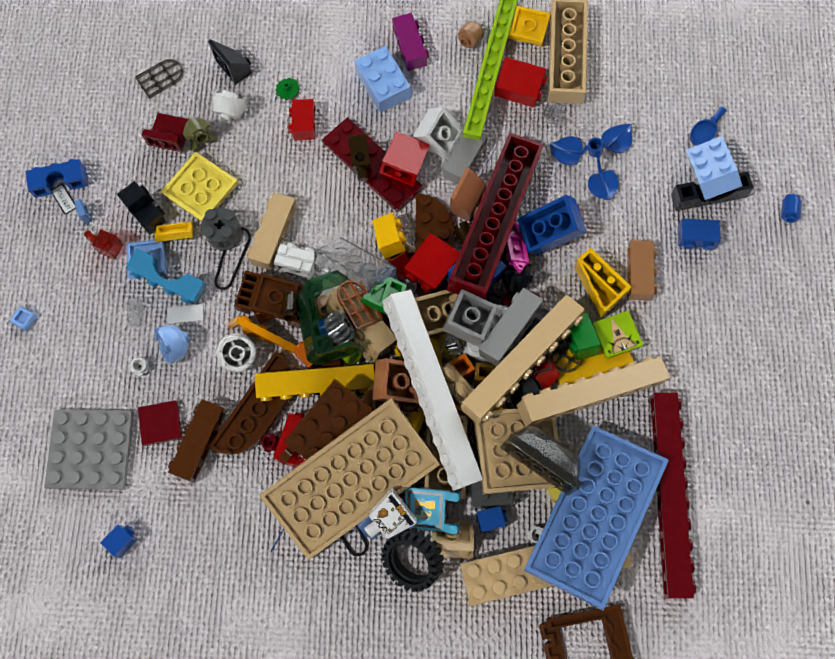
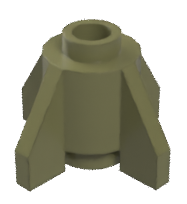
(198, 132)

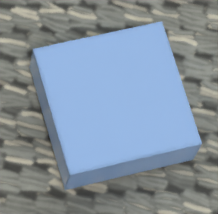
(23, 318)

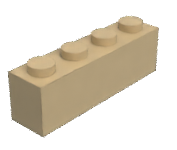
(272, 231)

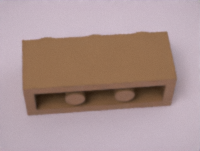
(641, 270)

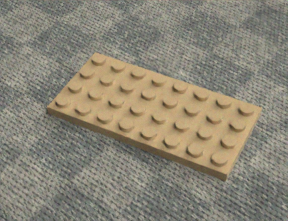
(349, 478)

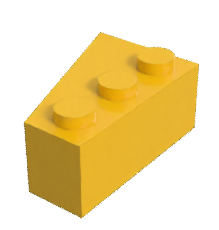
(601, 282)

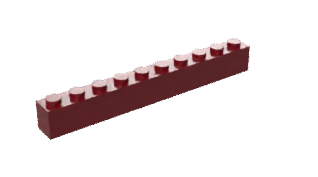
(672, 499)

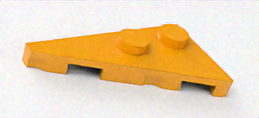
(260, 332)

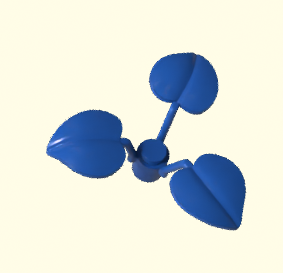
(616, 138)

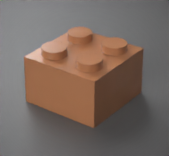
(393, 382)

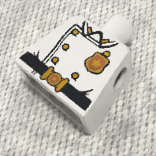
(390, 516)

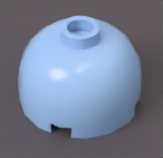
(172, 343)

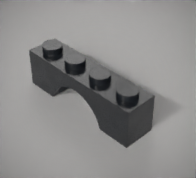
(690, 195)

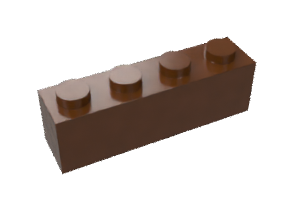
(194, 446)

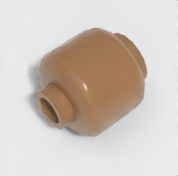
(470, 34)

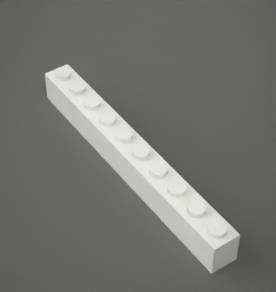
(432, 390)

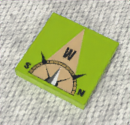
(617, 334)

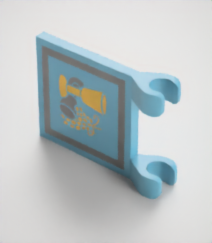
(430, 508)

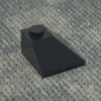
(230, 61)

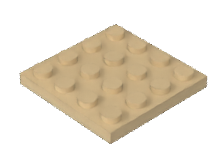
(498, 469)

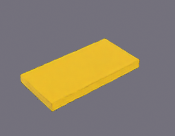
(590, 366)

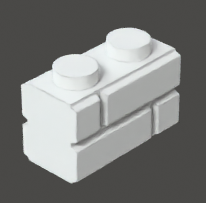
(295, 260)

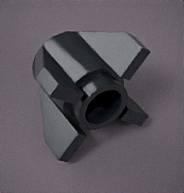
(513, 280)

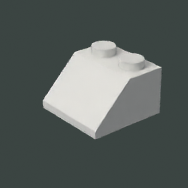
(439, 131)

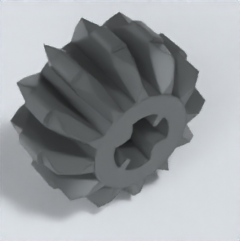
(339, 328)

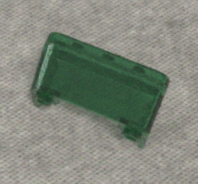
(318, 346)

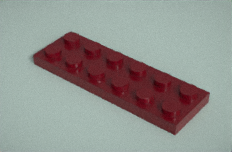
(390, 190)

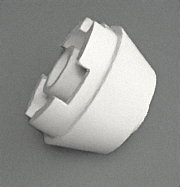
(228, 104)
(236, 352)

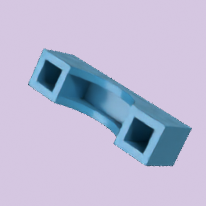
(145, 266)

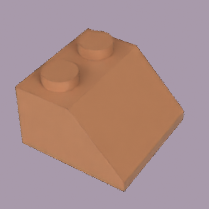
(467, 195)

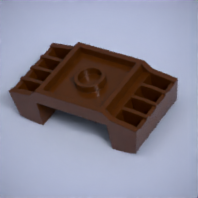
(264, 295)

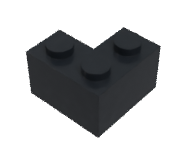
(141, 206)

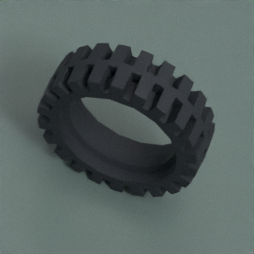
(400, 572)

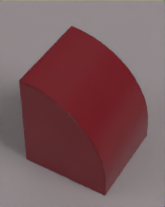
(398, 261)

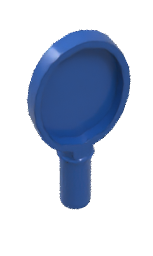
(706, 129)

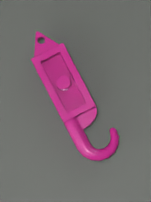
(516, 249)

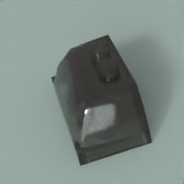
(545, 457)

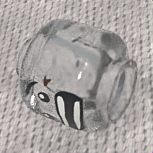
(450, 346)

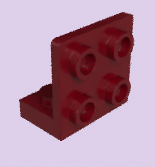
(166, 133)

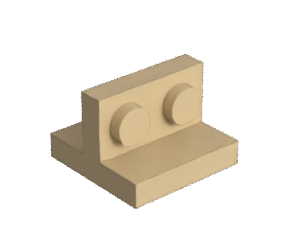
(456, 545)

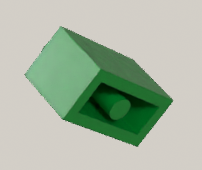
(584, 340)

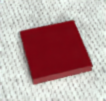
(159, 423)

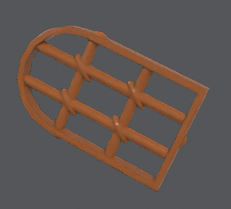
(356, 312)

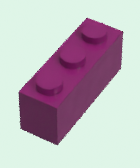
(410, 41)

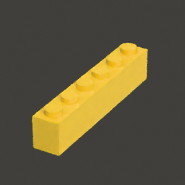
(312, 381)

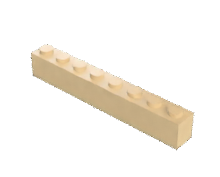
(522, 359)
(592, 391)

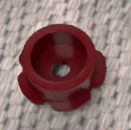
(267, 439)

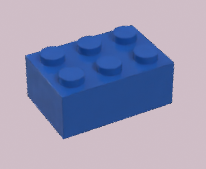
(552, 225)

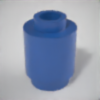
(791, 208)

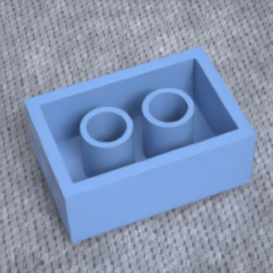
(382, 79)
(714, 168)

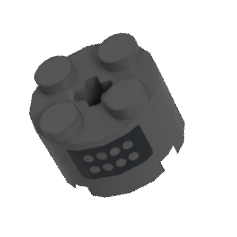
(221, 228)

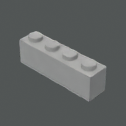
(511, 326)

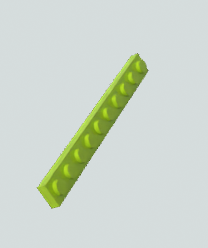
(489, 70)

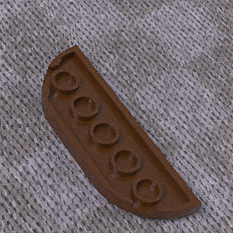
(434, 219)
(251, 416)

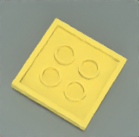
(199, 186)

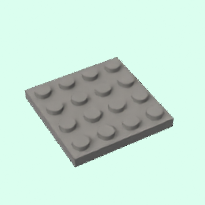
(89, 449)

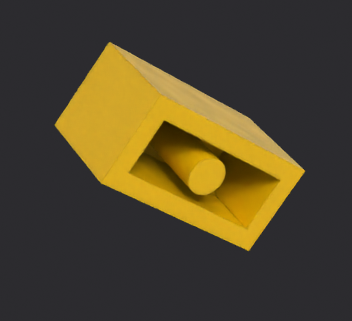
(389, 235)

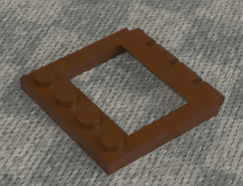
(613, 627)

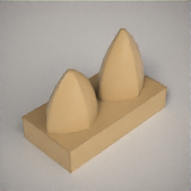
(457, 385)

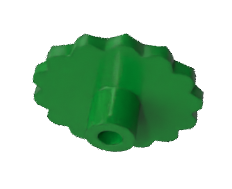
(287, 88)

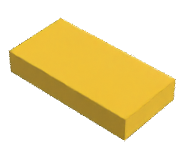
(174, 231)

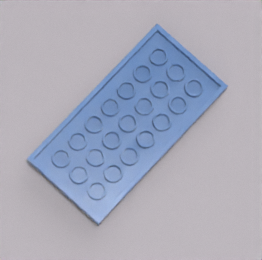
(597, 523)

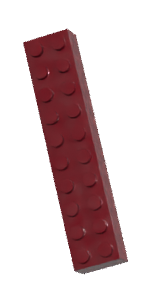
(495, 217)

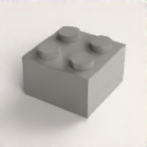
(469, 317)

